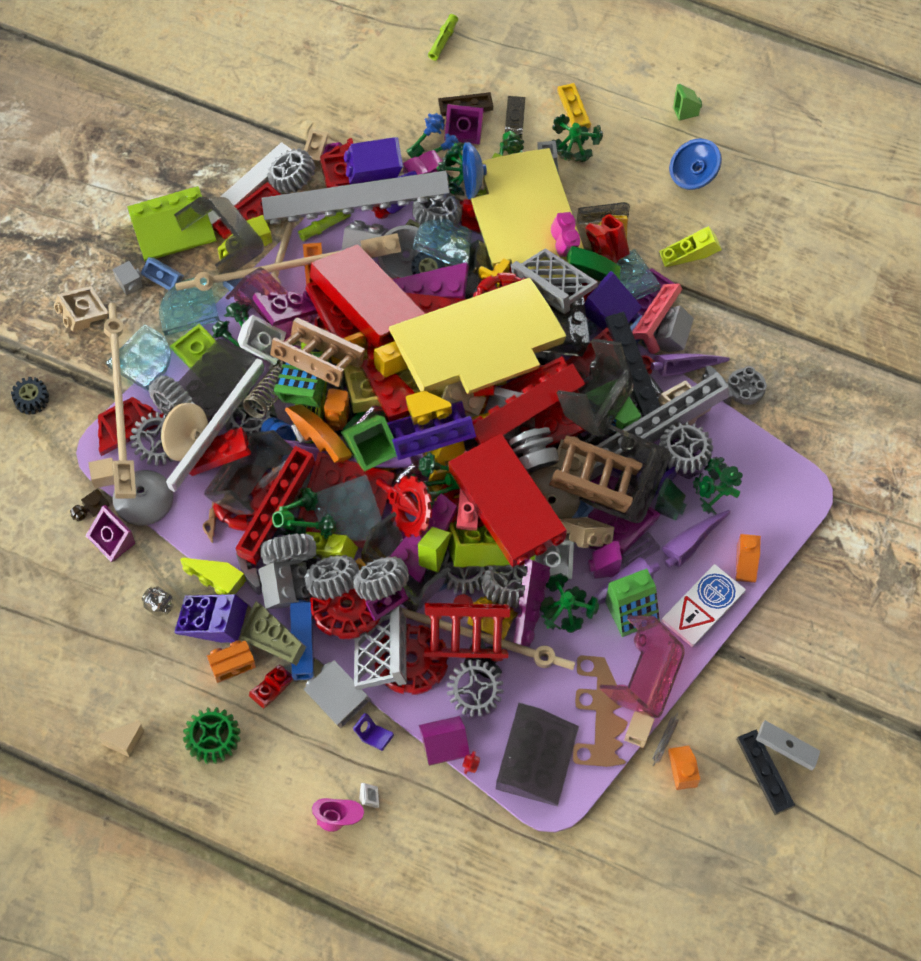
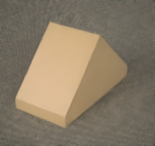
(123, 738)

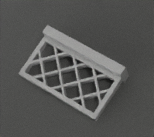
(554, 295)
(397, 652)

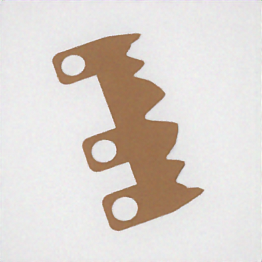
(607, 723)

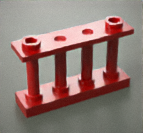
(477, 613)

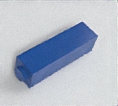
(303, 629)

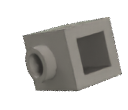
(128, 278)

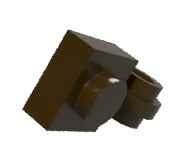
(92, 503)

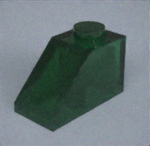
(670, 500)

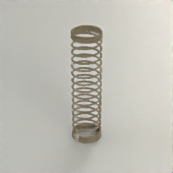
(249, 410)

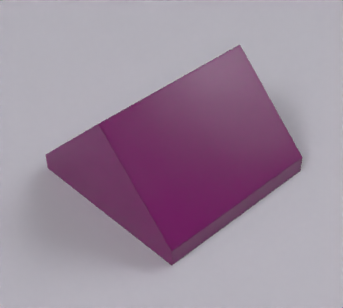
(464, 123)
(110, 534)
(444, 740)

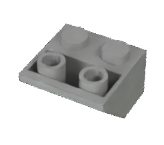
(360, 231)
(673, 330)
(283, 584)

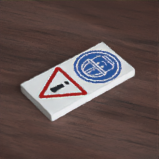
(703, 605)

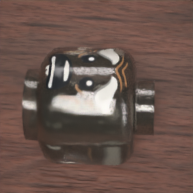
(157, 601)

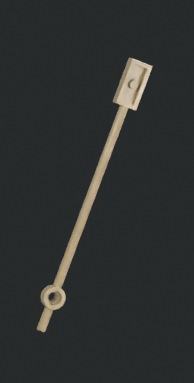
(315, 147)
(373, 247)
(123, 469)
(536, 654)

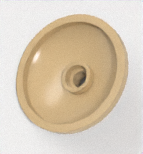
(182, 429)

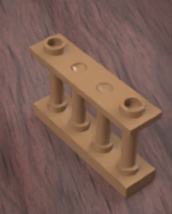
(323, 341)
(589, 490)

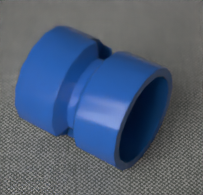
(280, 427)

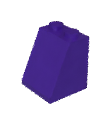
(373, 160)
(609, 299)

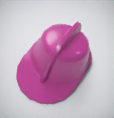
(335, 813)

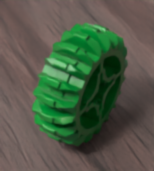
(222, 722)

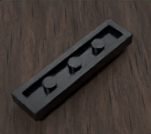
(765, 772)

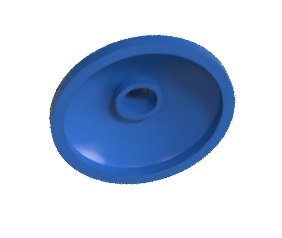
(690, 158)
(472, 170)

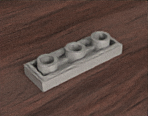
(788, 745)

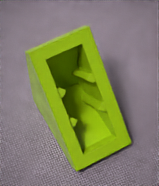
(433, 548)

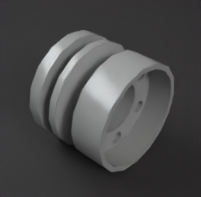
(533, 447)

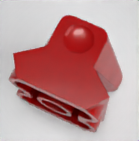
(608, 238)

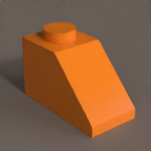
(747, 557)
(684, 767)

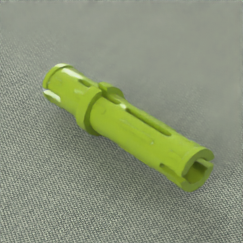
(445, 32)
(318, 226)

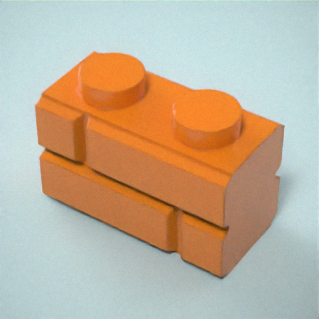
(337, 409)
(231, 660)

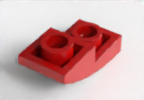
(271, 687)

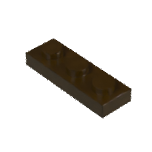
(480, 100)

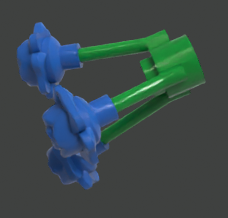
(434, 124)

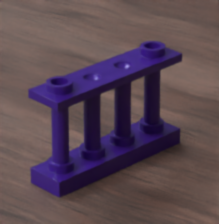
(437, 433)

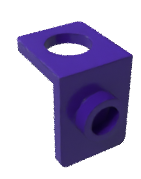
(374, 734)

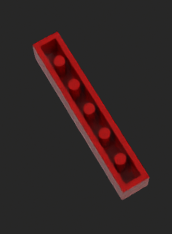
(528, 404)
(280, 494)

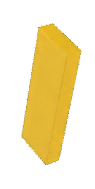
(573, 105)

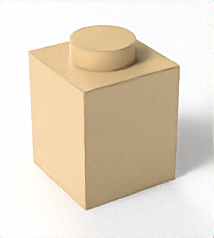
(101, 472)
(639, 729)

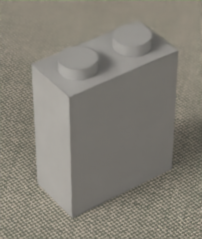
(336, 693)

